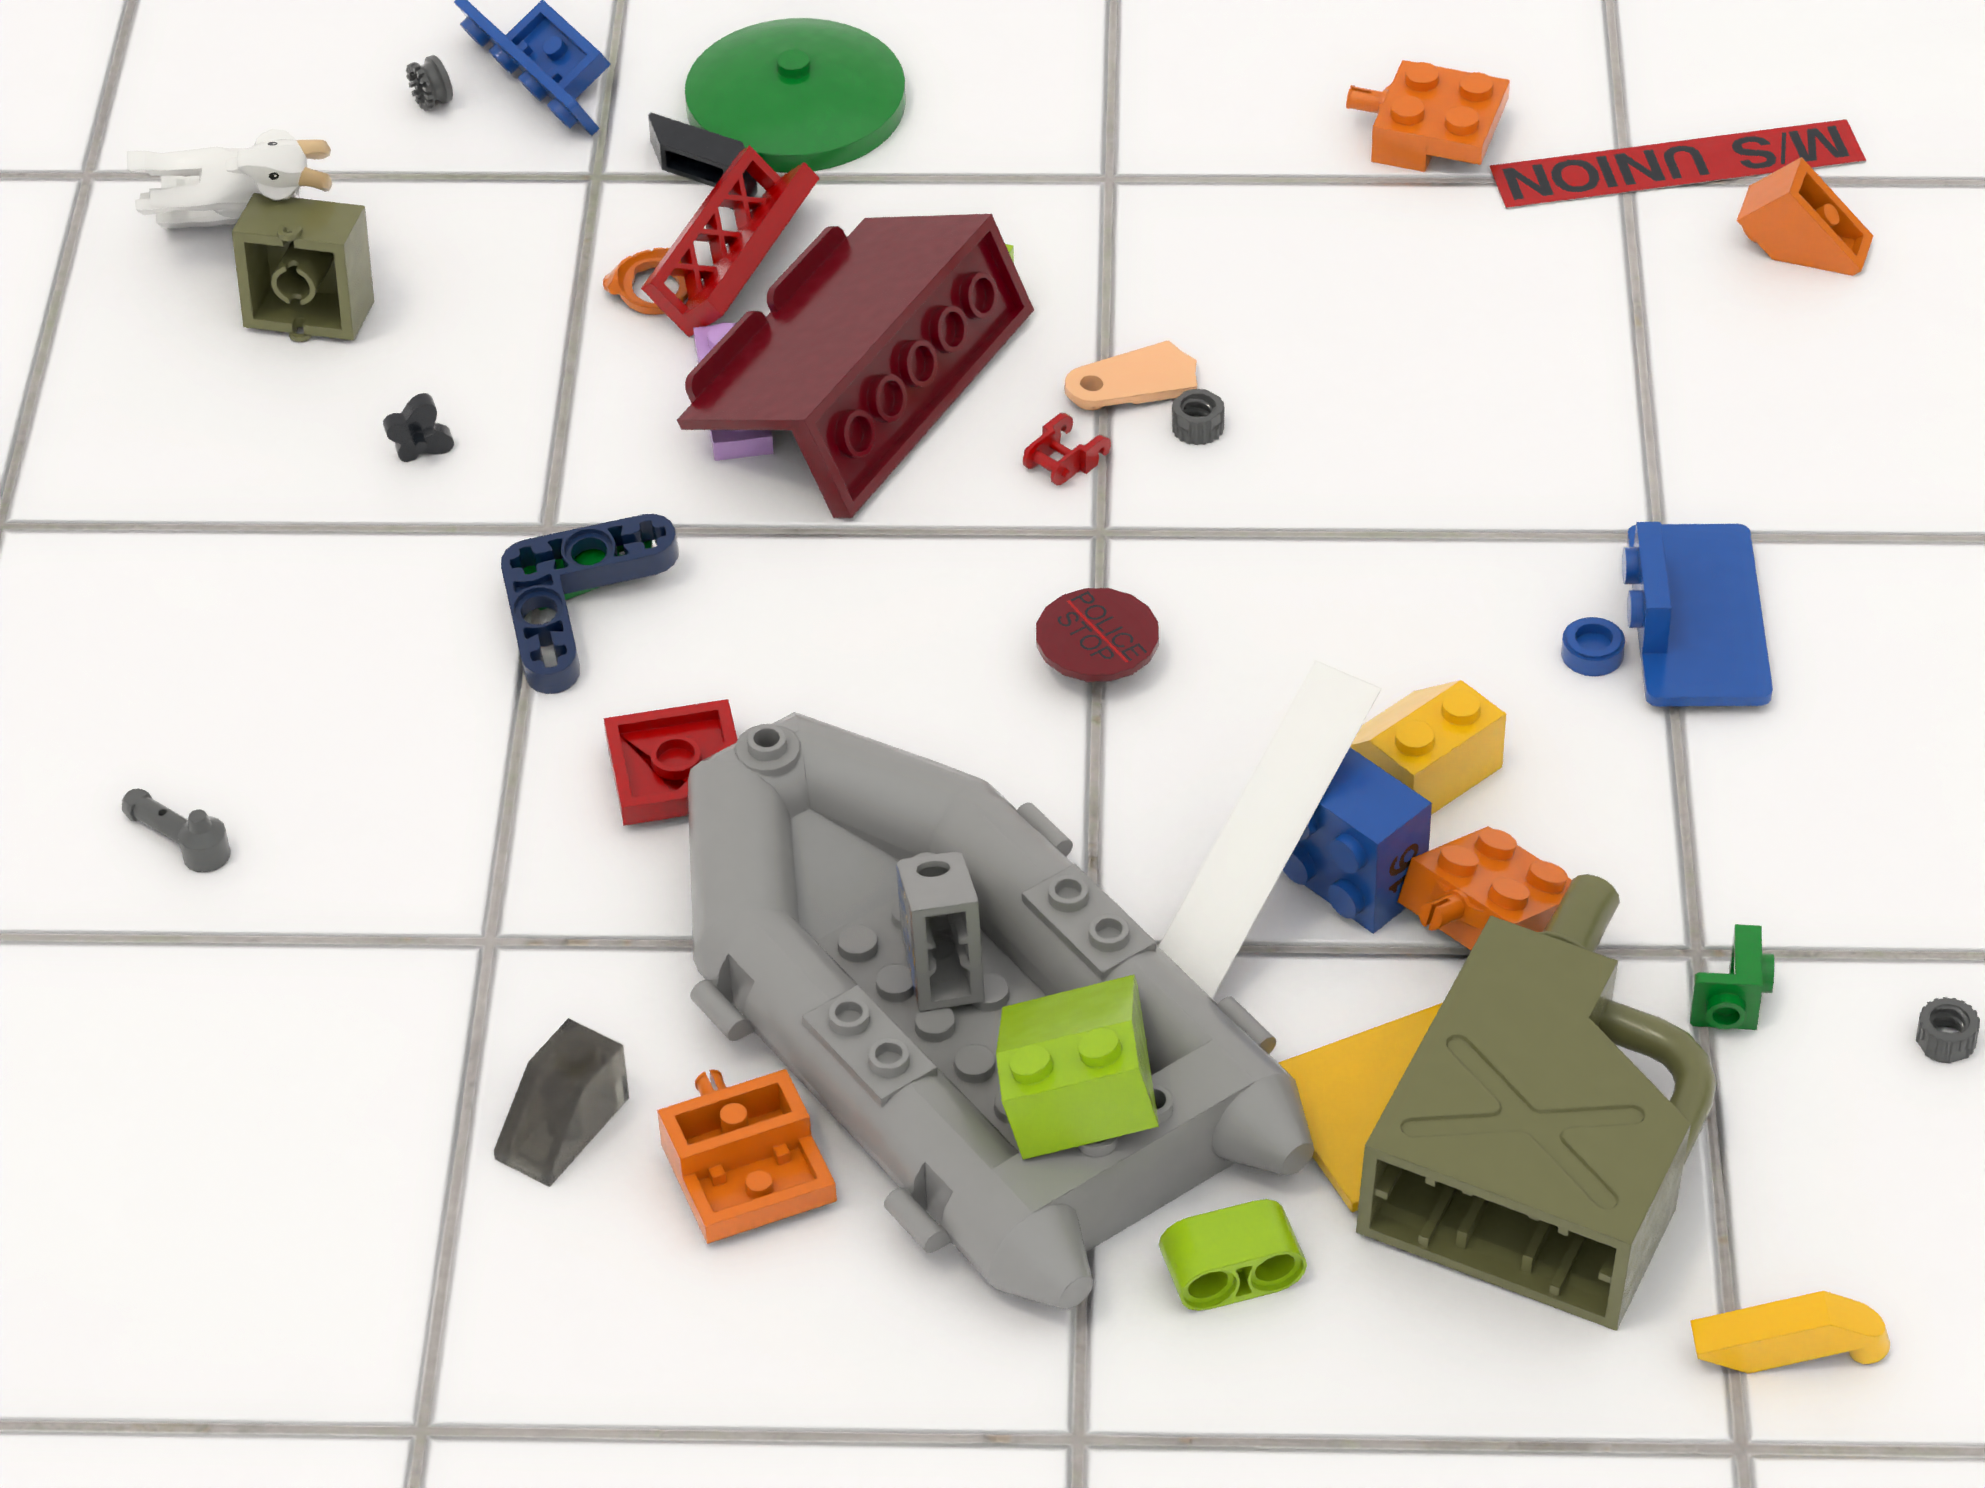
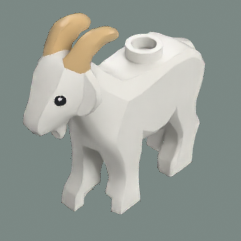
(225, 178)

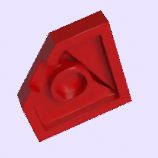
(655, 754)

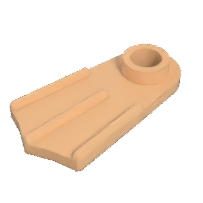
(1132, 377)

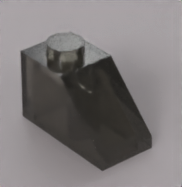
(562, 1102)

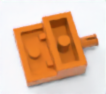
(1432, 114)
(1480, 878)
(744, 1154)

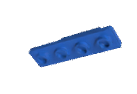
(549, 54)

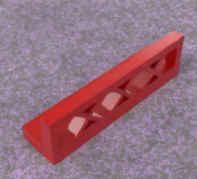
(745, 248)

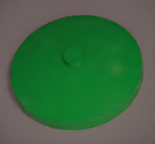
(798, 92)

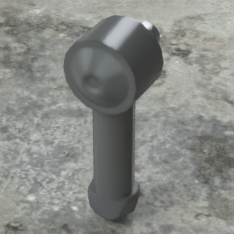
(200, 836)

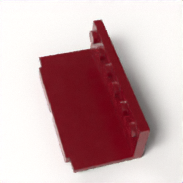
(864, 345)

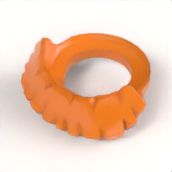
(622, 278)

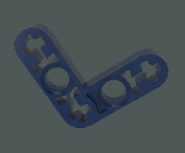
(549, 585)

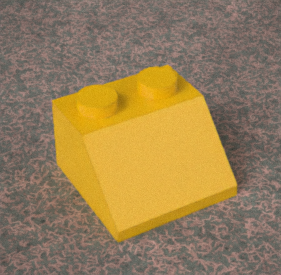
(1437, 741)

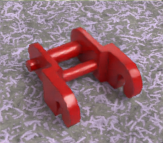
(1081, 458)

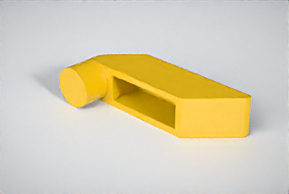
(1791, 1333)

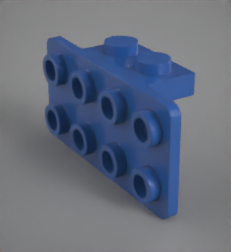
(1697, 614)

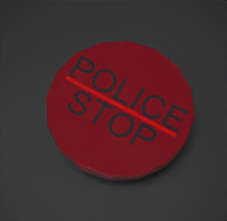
(1097, 634)

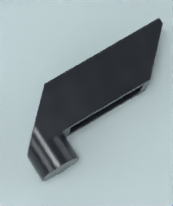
(695, 152)

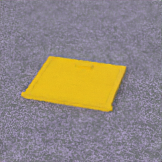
(1348, 1089)

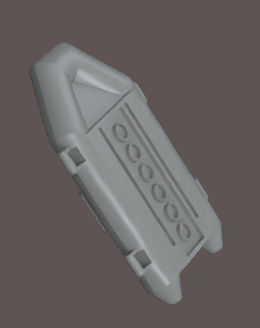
(806, 939)

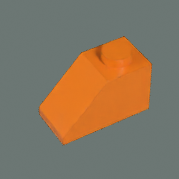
(1804, 221)

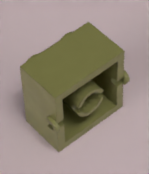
(303, 267)

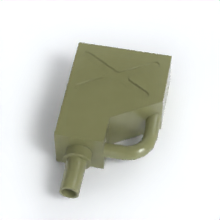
(1527, 1132)

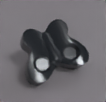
(416, 429)

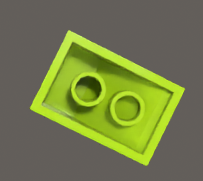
(1075, 1067)

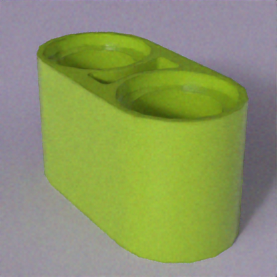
(1232, 1254)

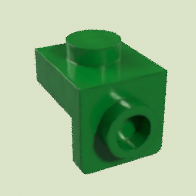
(1735, 997)

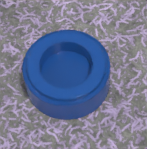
(1593, 646)

